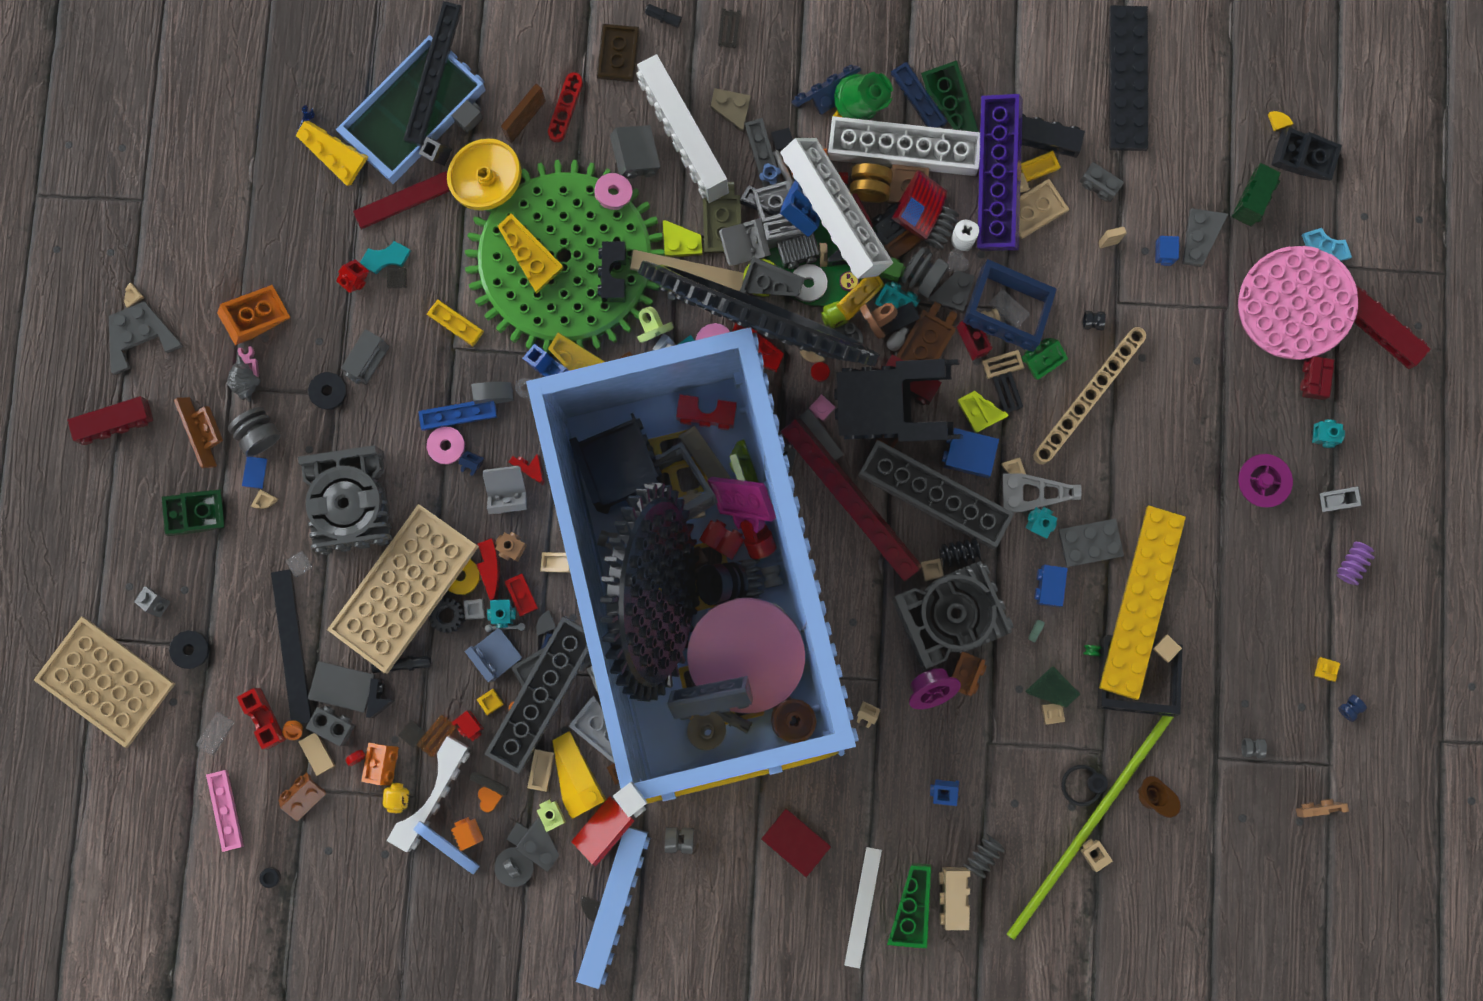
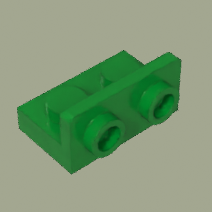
(1045, 357)

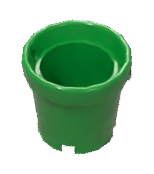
(863, 95)

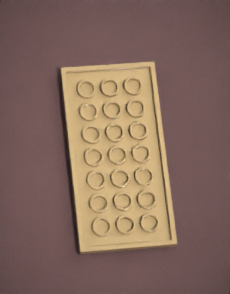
(402, 588)

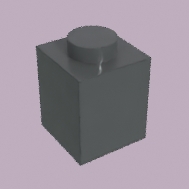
(467, 116)

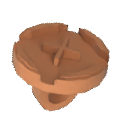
(879, 317)

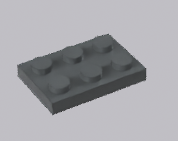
(1090, 543)

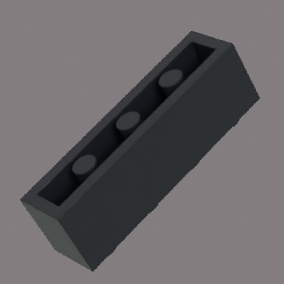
(1052, 136)

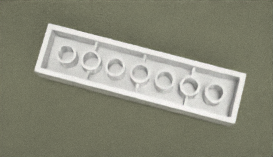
(682, 129)
(904, 145)
(836, 207)

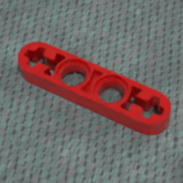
(565, 107)

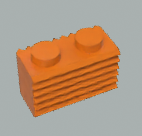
(467, 833)

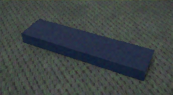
(918, 96)

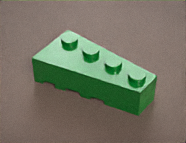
(912, 916)

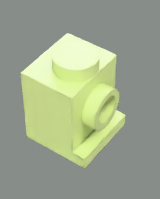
(557, 818)

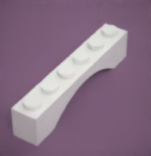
(449, 757)

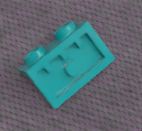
(894, 294)

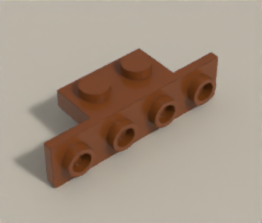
(200, 429)

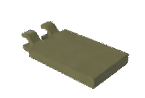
(719, 215)

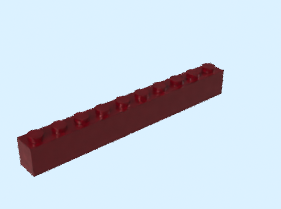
(851, 499)

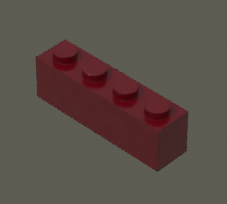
(110, 420)

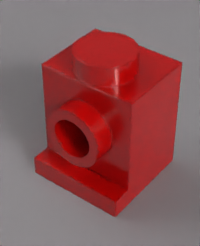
(468, 725)

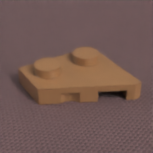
(1326, 807)

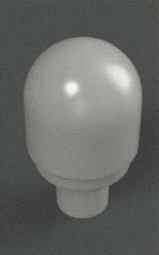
(897, 339)

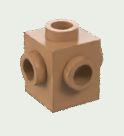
(516, 549)

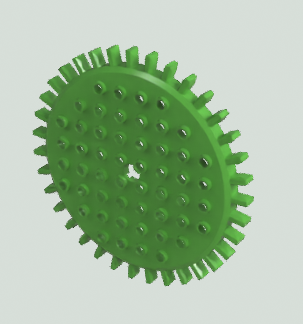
(577, 326)

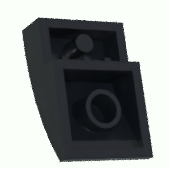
(1306, 154)

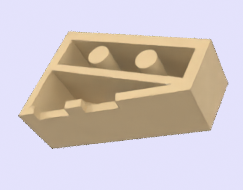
(954, 898)

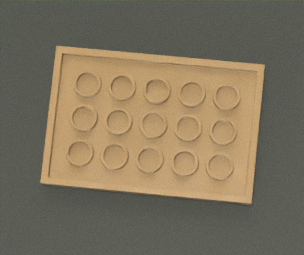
(104, 682)

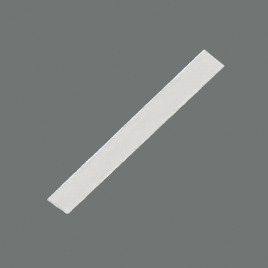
(863, 907)

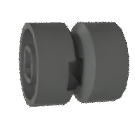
(672, 840)

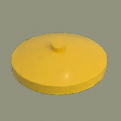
(484, 174)

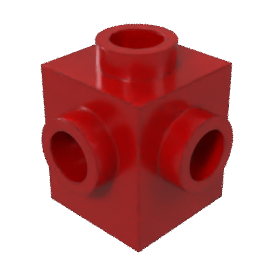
(352, 276)

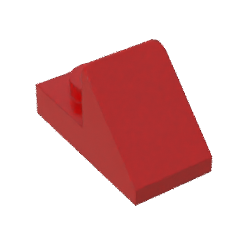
(534, 469)

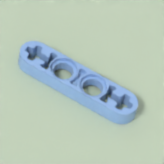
(446, 847)

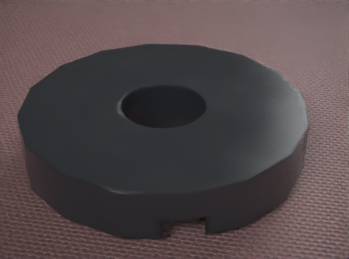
(316, 388)
(178, 646)

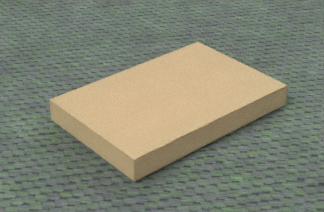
(1040, 207)

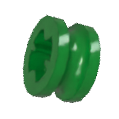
(1092, 650)

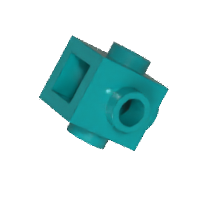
(1328, 433)
(1041, 521)
(496, 608)

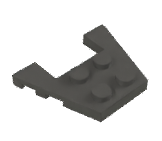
(133, 328)

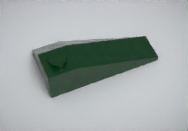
(950, 93)

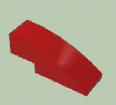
(490, 568)

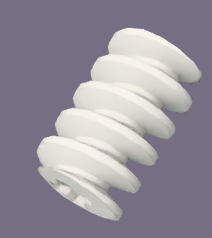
(964, 235)

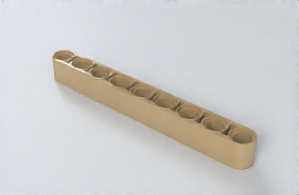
(1097, 391)

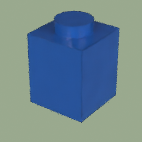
(1167, 250)

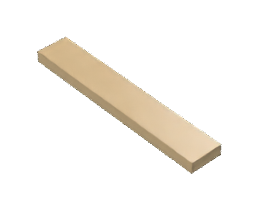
(719, 275)

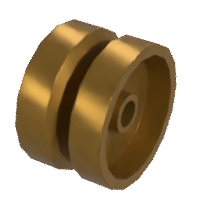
(871, 182)

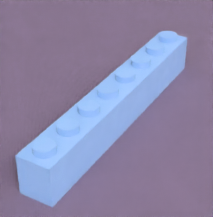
(612, 906)

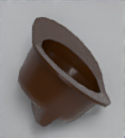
(1158, 796)

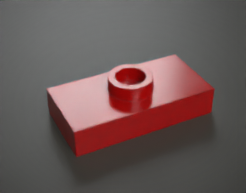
(521, 595)

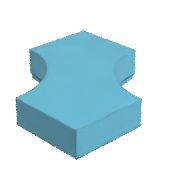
(1318, 239)

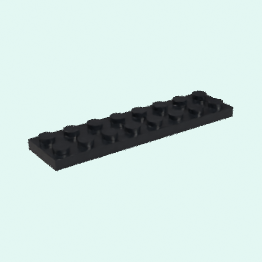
(1128, 78)

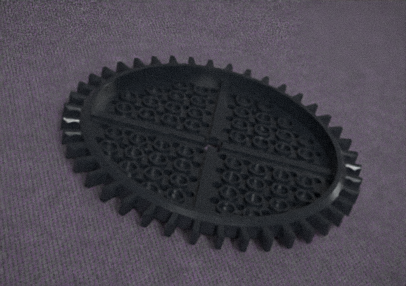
(758, 314)

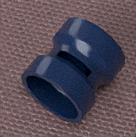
(1352, 708)

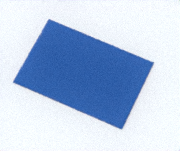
(254, 472)

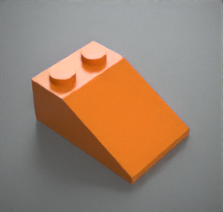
(252, 314)

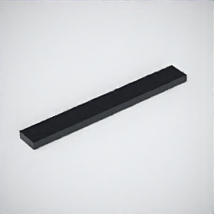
(432, 73)
(291, 646)

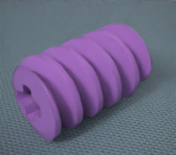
(1354, 563)

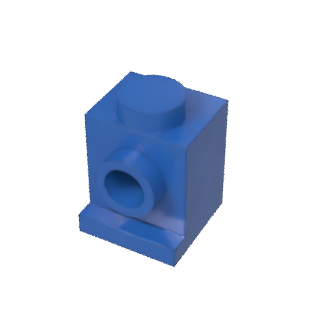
(945, 798)

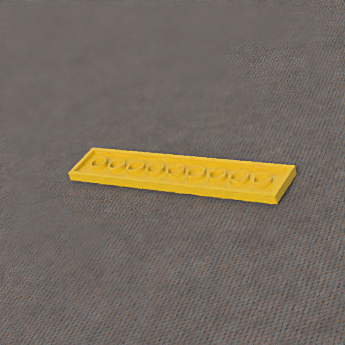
(1142, 603)

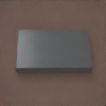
(341, 686)

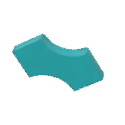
(378, 259)

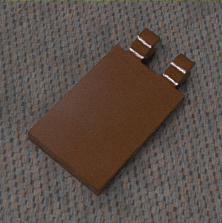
(928, 336)

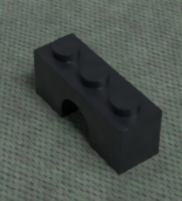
(612, 255)

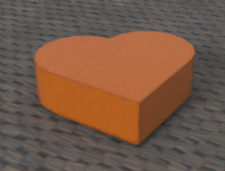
(489, 799)

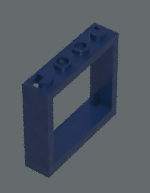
(1019, 283)

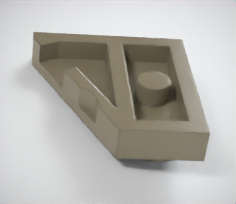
(731, 106)

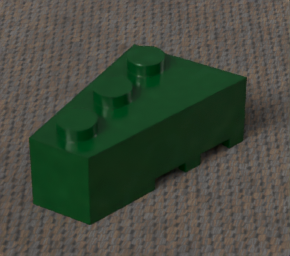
(1257, 195)

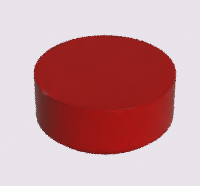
(820, 372)
(355, 757)

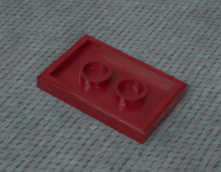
(796, 842)

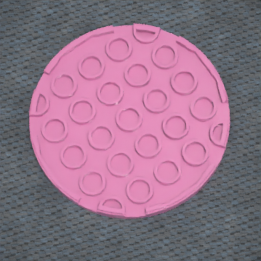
(1298, 302)
(750, 641)

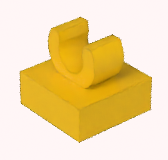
(1327, 669)

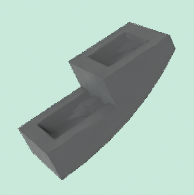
(492, 391)

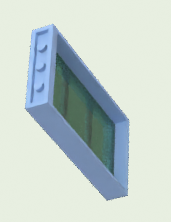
(383, 117)

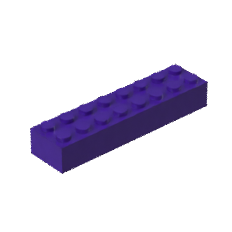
(1000, 172)

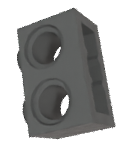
(329, 730)

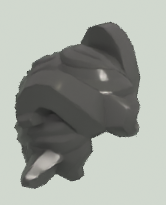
(242, 380)

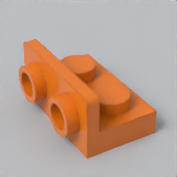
(380, 764)

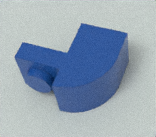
(543, 362)

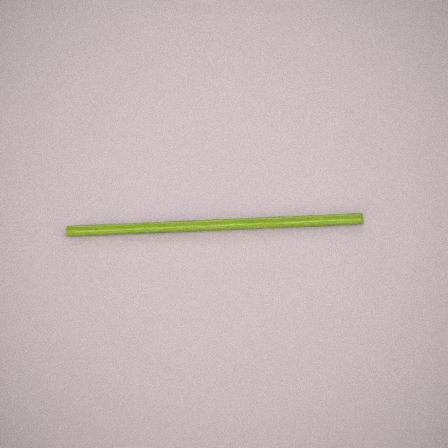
(1089, 827)

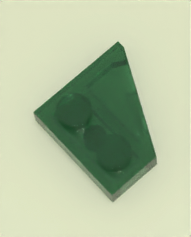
(1053, 689)

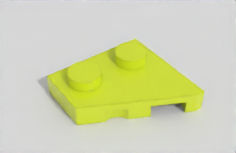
(680, 241)
(980, 412)

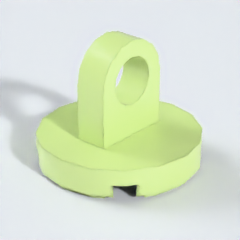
(654, 327)

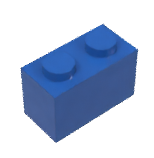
(1051, 586)

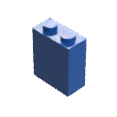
(971, 454)

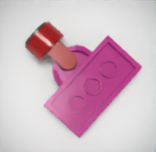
(750, 509)

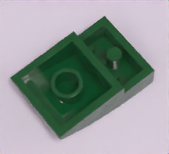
(192, 512)

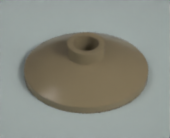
(698, 726)

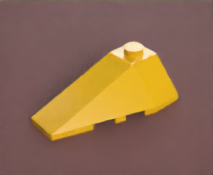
(576, 780)

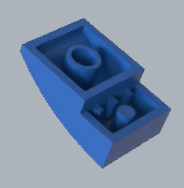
(799, 210)

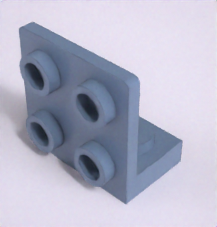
(494, 655)

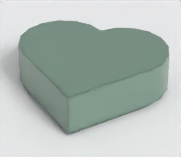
(1036, 630)

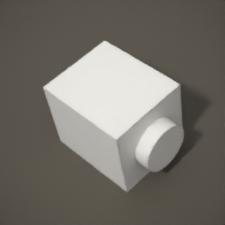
(631, 800)

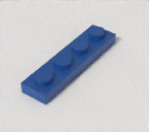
(456, 414)

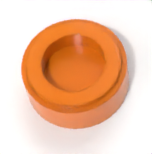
(292, 730)

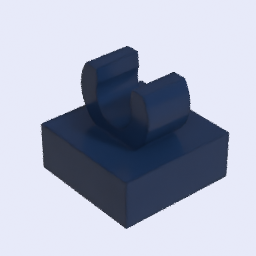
(470, 461)

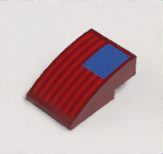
(920, 205)

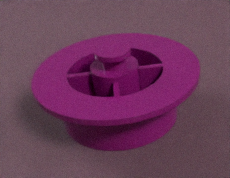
(1265, 480)
(933, 689)

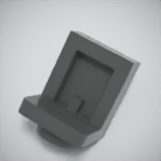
(151, 602)

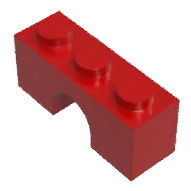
(722, 416)
(257, 708)

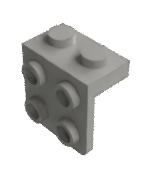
(744, 242)
(505, 490)

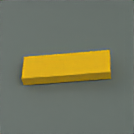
(859, 296)
(455, 323)

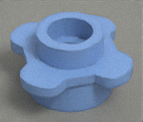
(770, 169)

